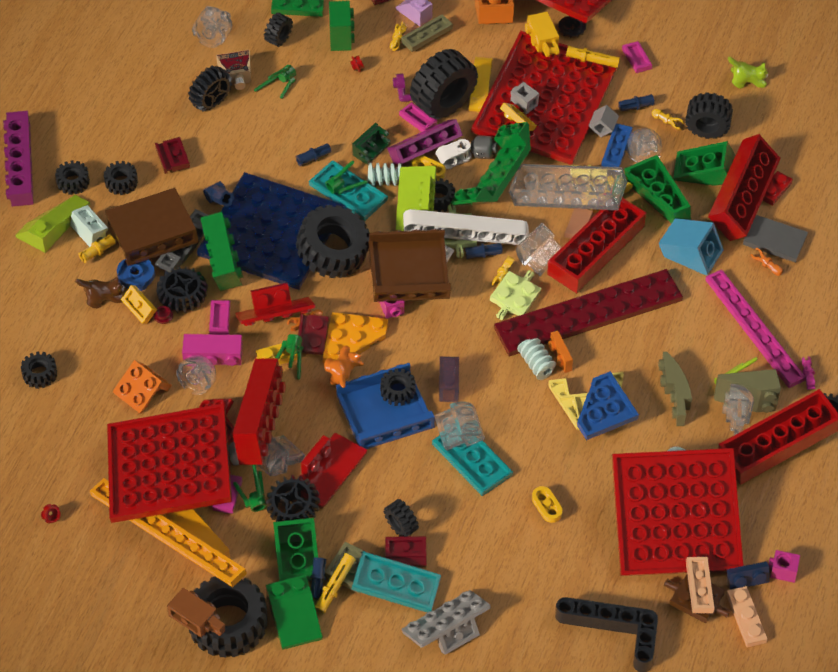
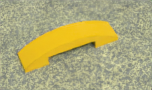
(481, 90)

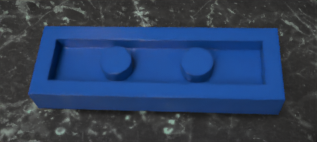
(616, 146)

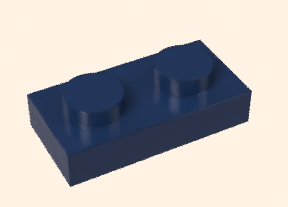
(748, 575)

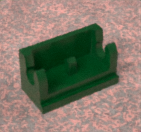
(370, 144)

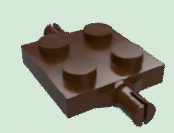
(682, 601)

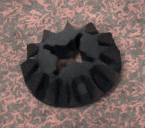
(565, 24)

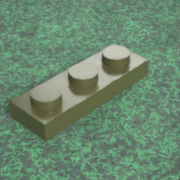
(427, 33)

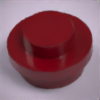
(163, 315)

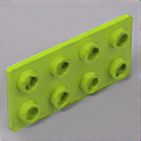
(415, 191)

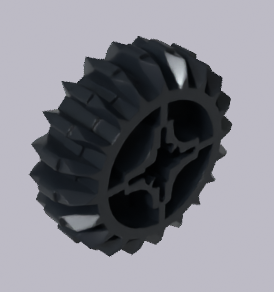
(210, 88)
(182, 289)
(279, 495)

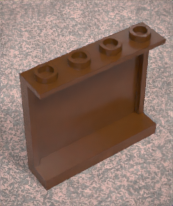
(152, 226)
(409, 265)

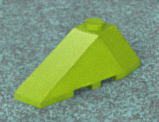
(50, 226)

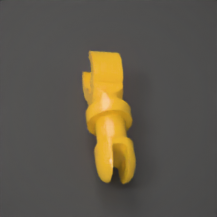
(399, 31)
(667, 118)
(502, 271)

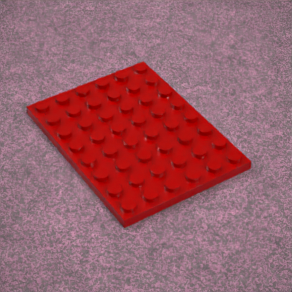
(566, 103)

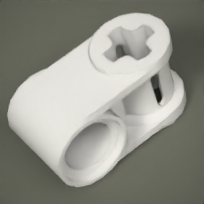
(453, 155)

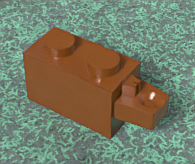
(195, 613)

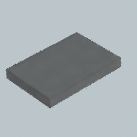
(775, 238)

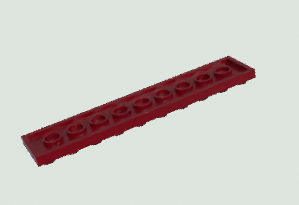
(590, 310)

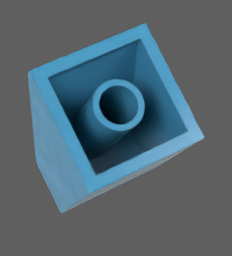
(692, 244)

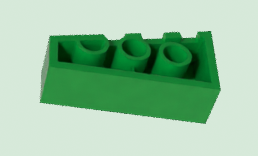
(658, 188)
(221, 252)

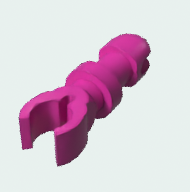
(808, 373)

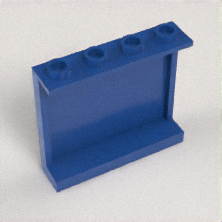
(374, 419)

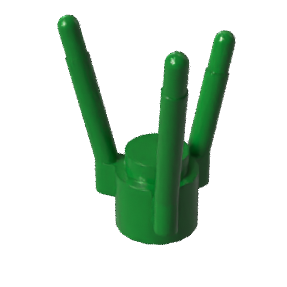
(285, 74)
(336, 183)
(292, 346)
(257, 498)

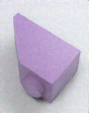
(416, 10)

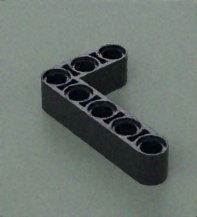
(615, 623)

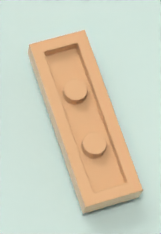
(700, 585)
(746, 616)

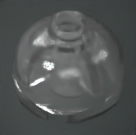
(643, 144)
(197, 374)

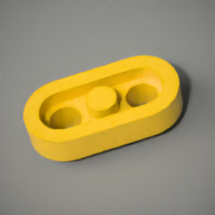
(425, 161)
(547, 506)

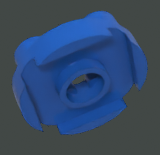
(141, 280)

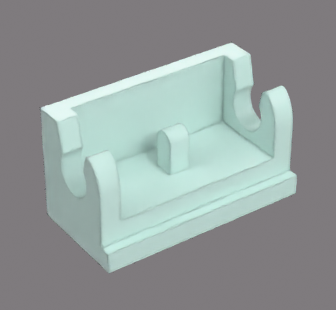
(88, 225)

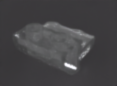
(538, 249)
(738, 407)
(459, 425)
(280, 455)

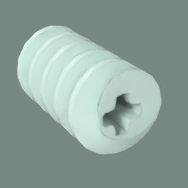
(384, 174)
(537, 358)

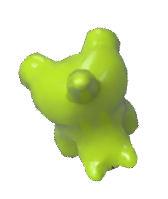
(747, 73)

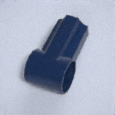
(219, 194)

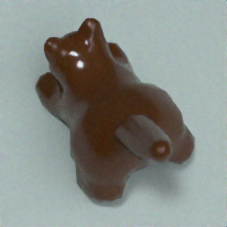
(99, 291)

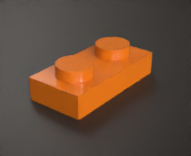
(562, 354)

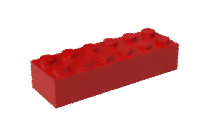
(744, 187)
(595, 245)
(259, 411)
(782, 435)

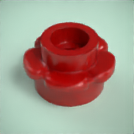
(356, 63)
(54, 517)

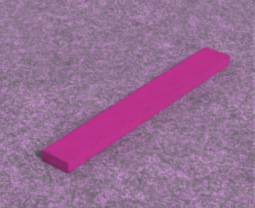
(755, 328)

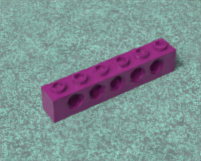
(19, 158)

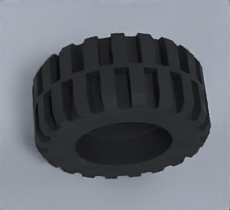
(443, 83)
(325, 259)
(245, 633)

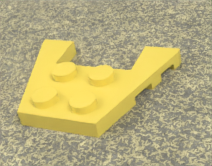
(573, 403)

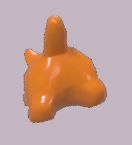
(342, 366)

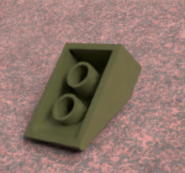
(762, 384)

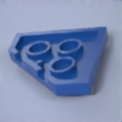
(605, 407)

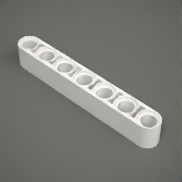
(468, 226)

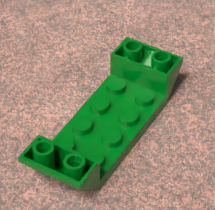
(515, 146)

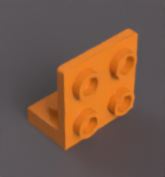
(140, 386)

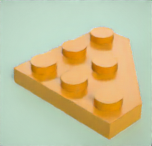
(354, 331)

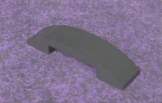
(178, 257)

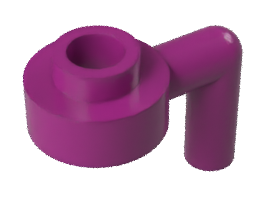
(399, 83)

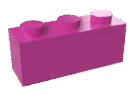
(216, 348)

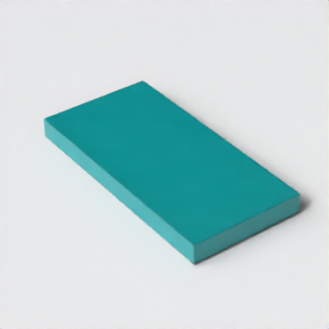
(361, 200)
(476, 464)
(396, 582)

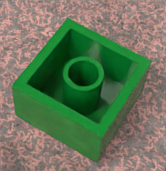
(341, 25)

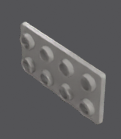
(449, 624)

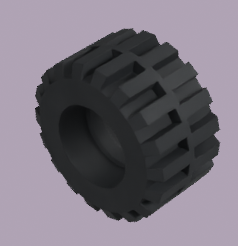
(709, 115)

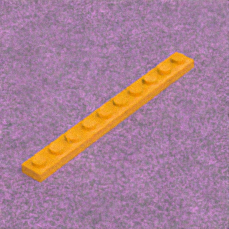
(181, 541)

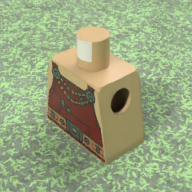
(238, 66)

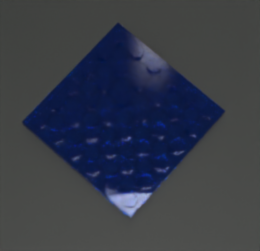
(266, 228)

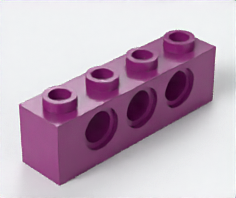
(425, 141)

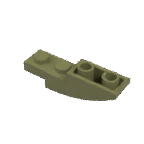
(677, 386)

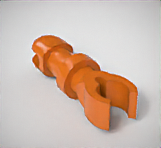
(767, 262)
(296, 320)

